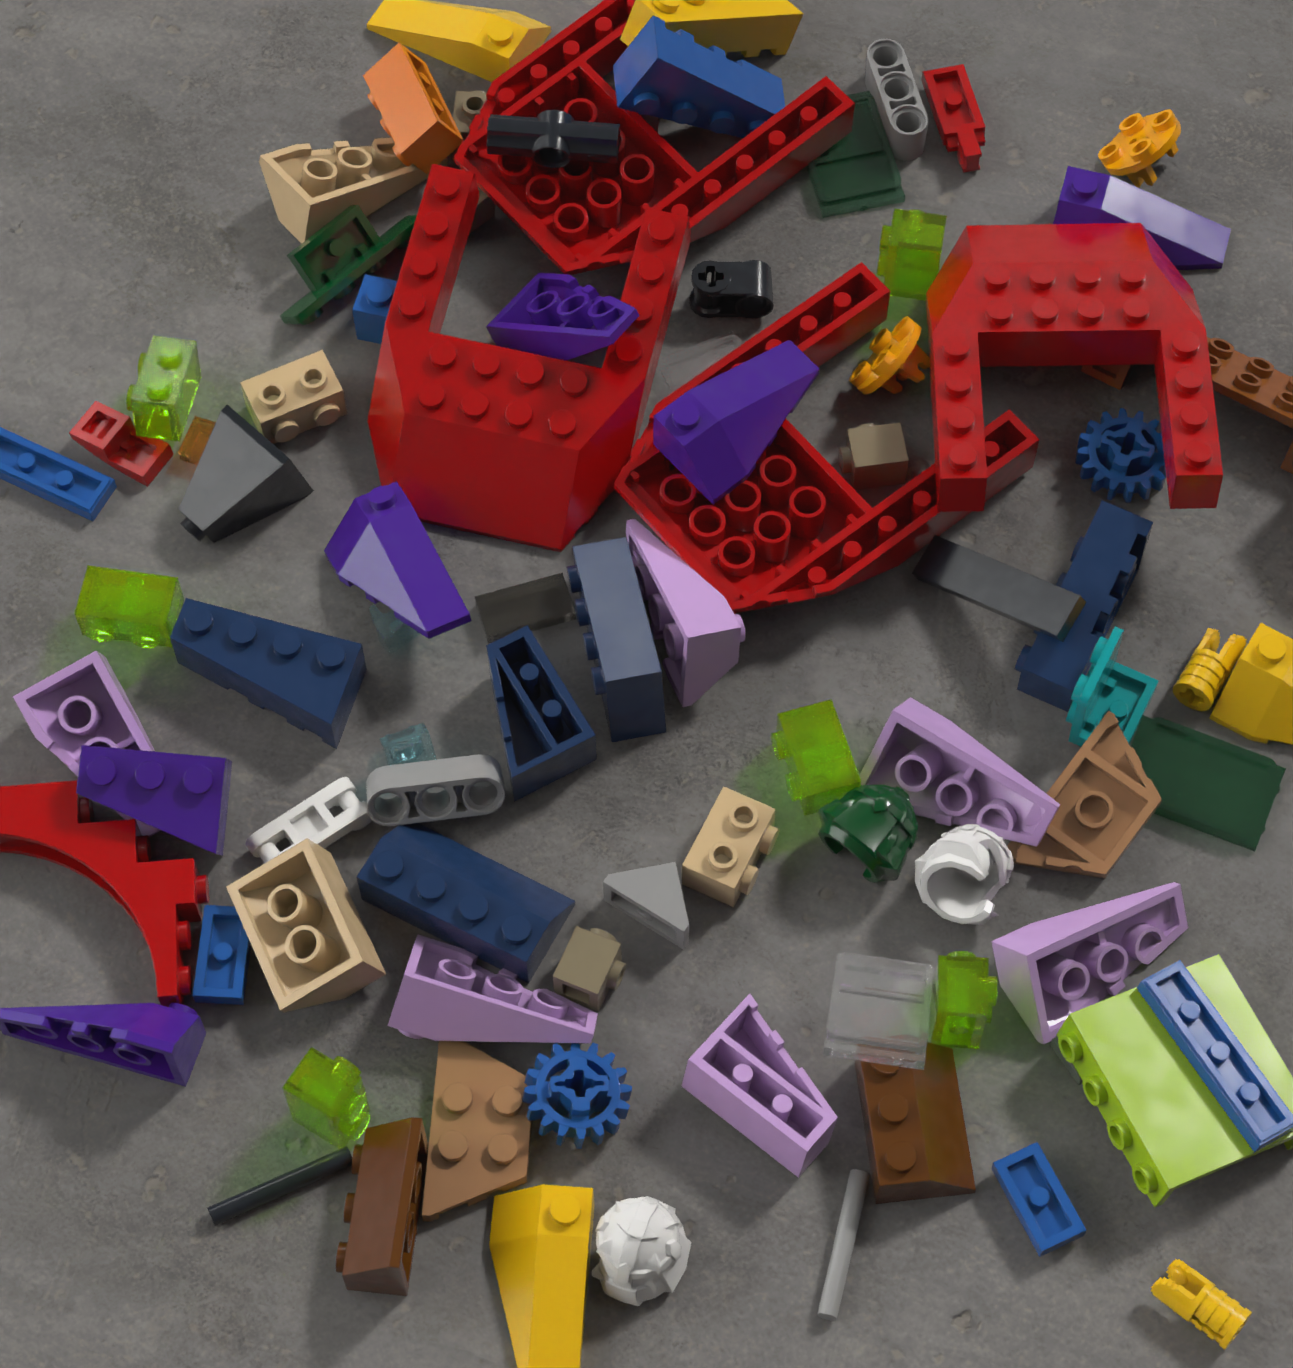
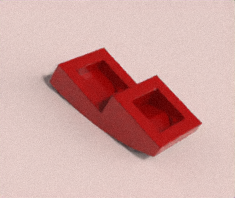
(114, 440)

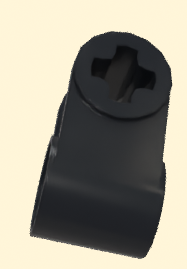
(736, 289)

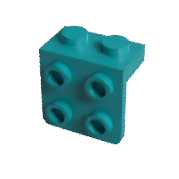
(1109, 688)

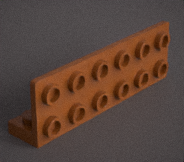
(1235, 375)

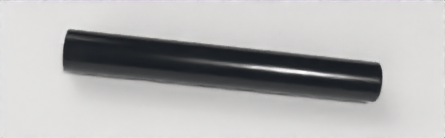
(280, 1186)

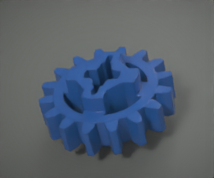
(1122, 455)
(556, 1099)

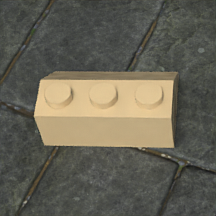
(305, 928)

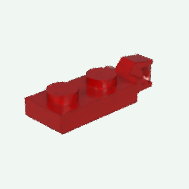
(956, 113)

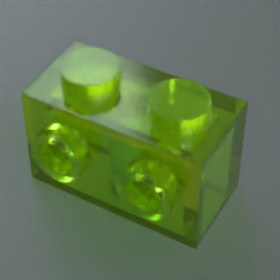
(911, 252)
(164, 388)
(128, 606)
(815, 755)
(961, 1000)
(328, 1098)

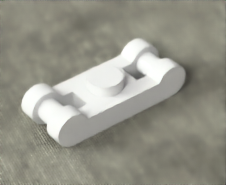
(313, 821)

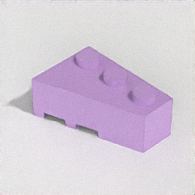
(760, 1089)

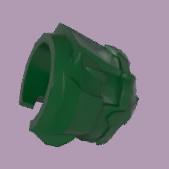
(873, 825)

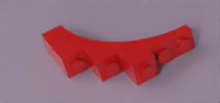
(158, 895)

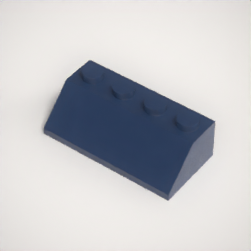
(464, 898)

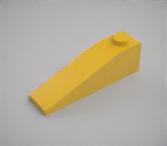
(462, 35)
(1260, 690)
(543, 1270)

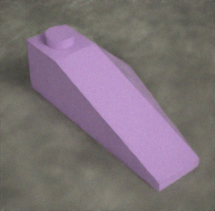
(83, 708)
(955, 777)
(1084, 954)

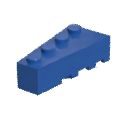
(693, 85)

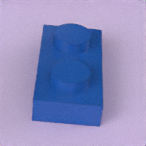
(221, 957)
(1038, 1199)

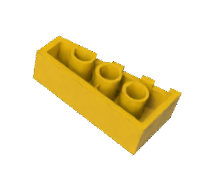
(724, 23)

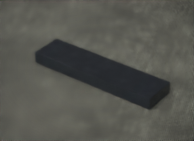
(999, 588)

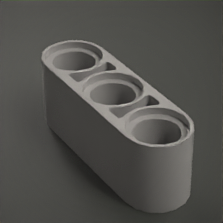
(896, 98)
(417, 805)

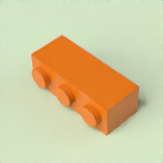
(412, 109)

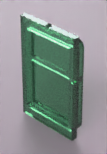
(859, 168)
(1208, 780)

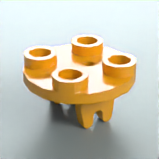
(1140, 145)
(893, 356)

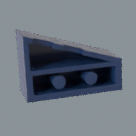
(536, 715)

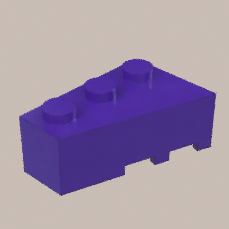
(162, 789)

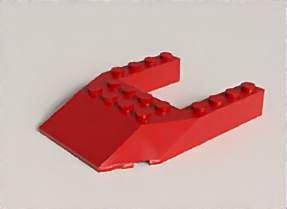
(593, 211)
(1060, 302)
(501, 433)
(796, 521)

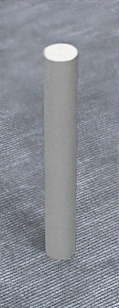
(843, 1245)

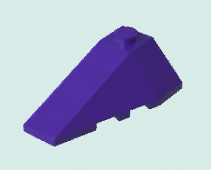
(129, 1036)

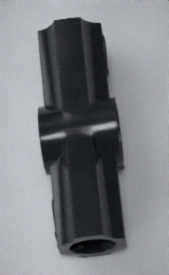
(553, 138)

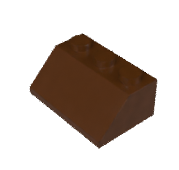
(915, 1129)
(384, 1208)

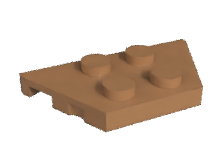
(1101, 808)
(475, 1131)

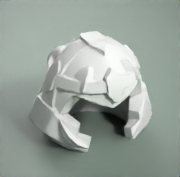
(964, 874)
(640, 1250)

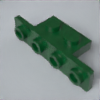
(339, 256)

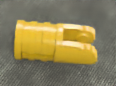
(1208, 670)
(1201, 1303)

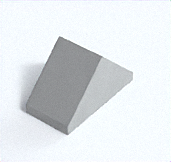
(651, 898)

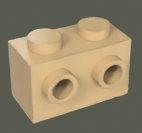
(294, 398)
(729, 847)

